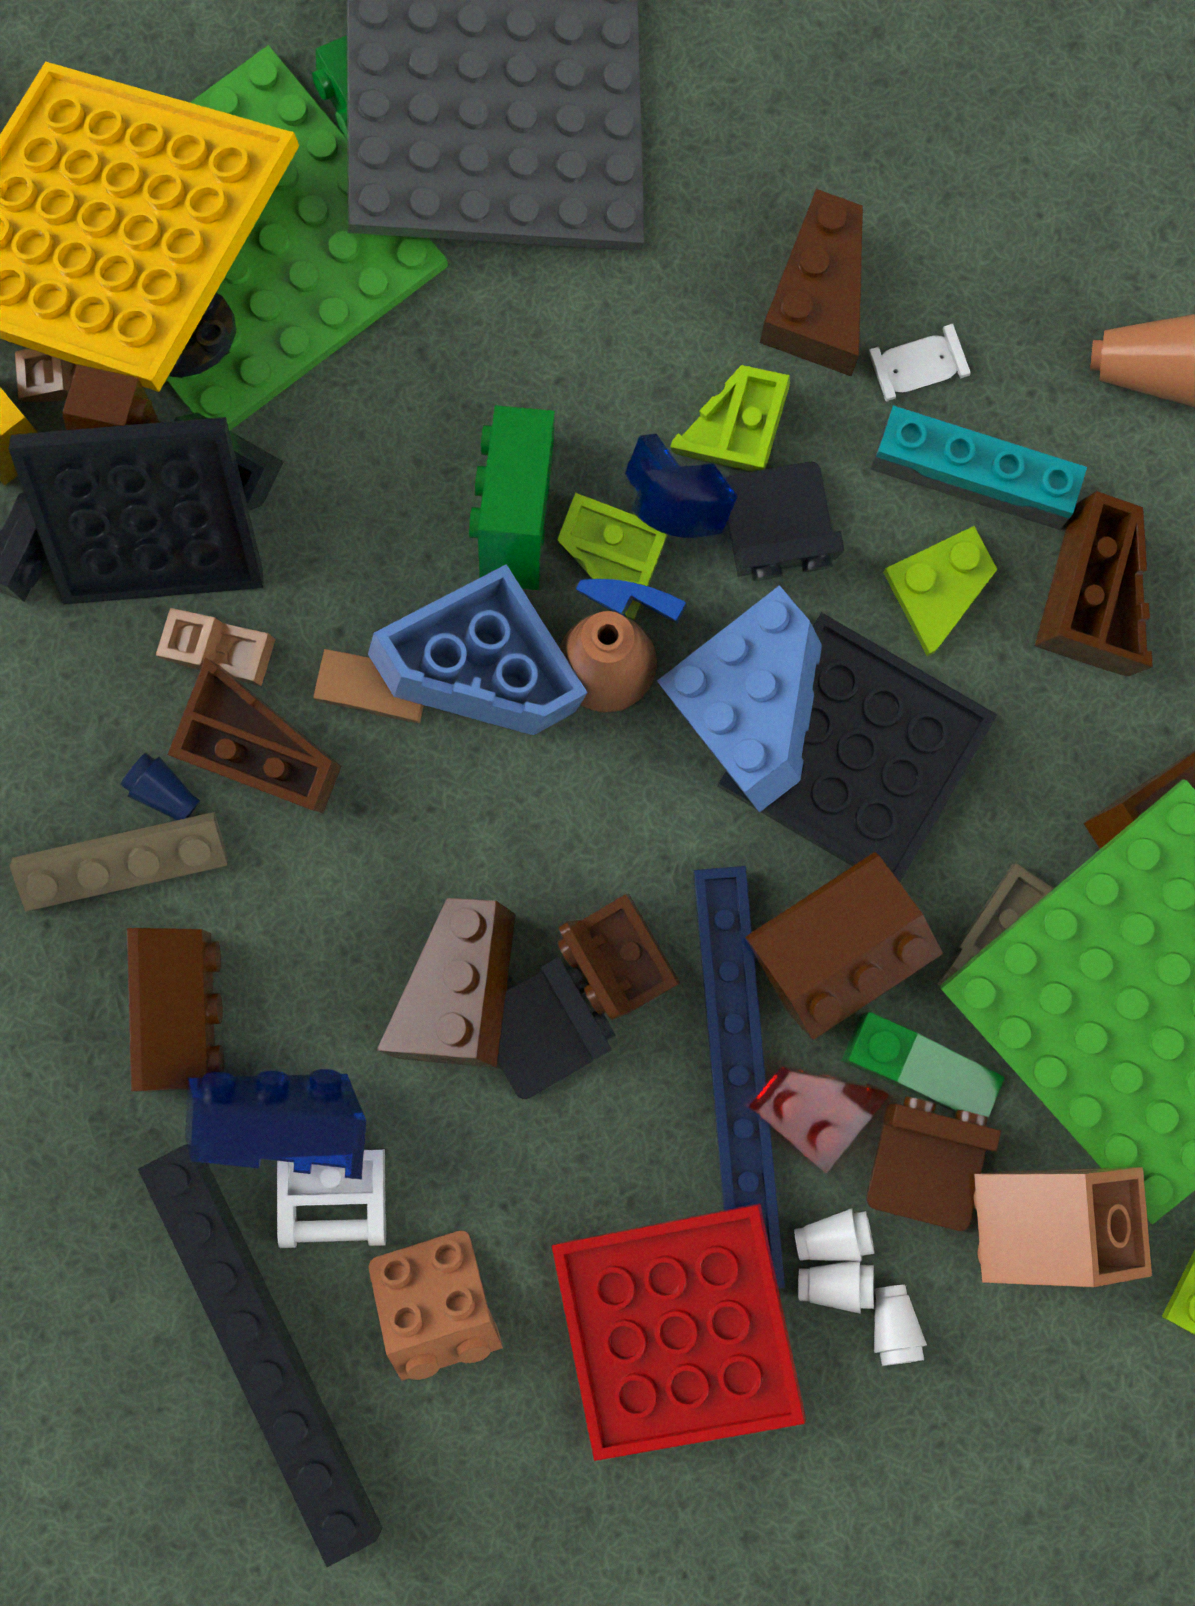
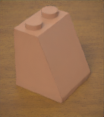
(1063, 1226)

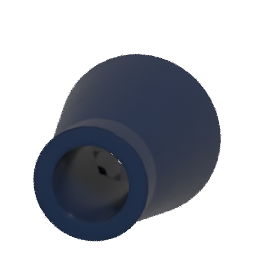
(158, 787)

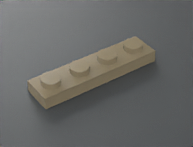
(119, 861)

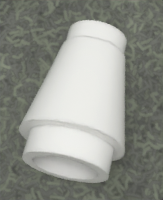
(836, 1238)
(838, 1285)
(896, 1327)

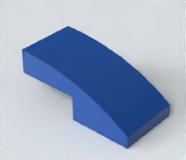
(619, 594)

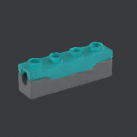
(978, 468)

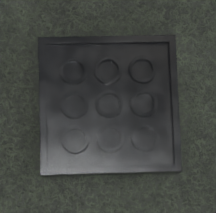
(139, 509)
(876, 752)

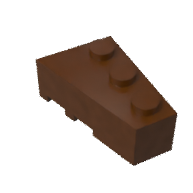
(820, 289)
(250, 743)

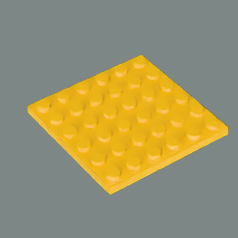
(123, 218)

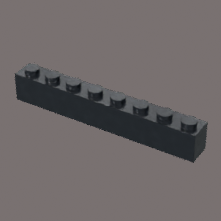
(262, 1355)

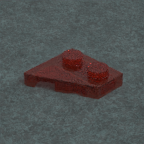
(817, 1112)

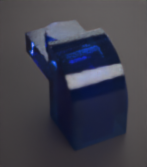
(675, 498)

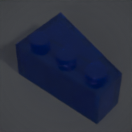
(276, 1119)

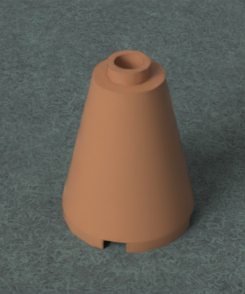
(1150, 358)
(611, 660)

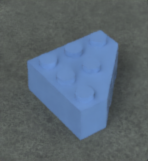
(480, 658)
(753, 695)

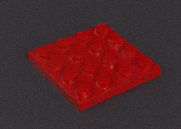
(678, 1333)

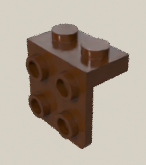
(617, 958)
(929, 1163)

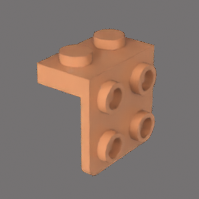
(433, 1306)

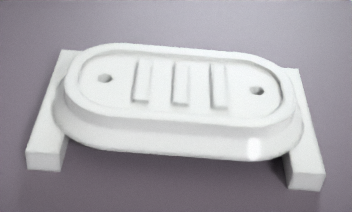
(919, 363)

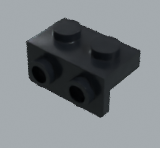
(20, 551)

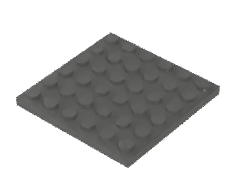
(495, 121)

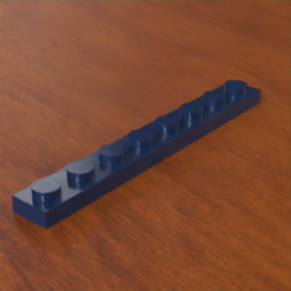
(736, 1047)

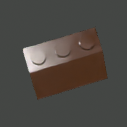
(843, 945)
(172, 1007)

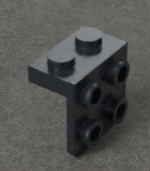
(781, 522)
(549, 1030)

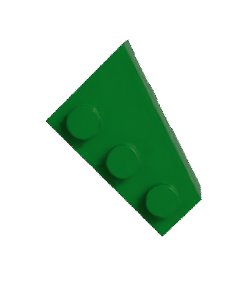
(513, 492)

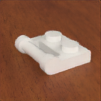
(329, 1187)

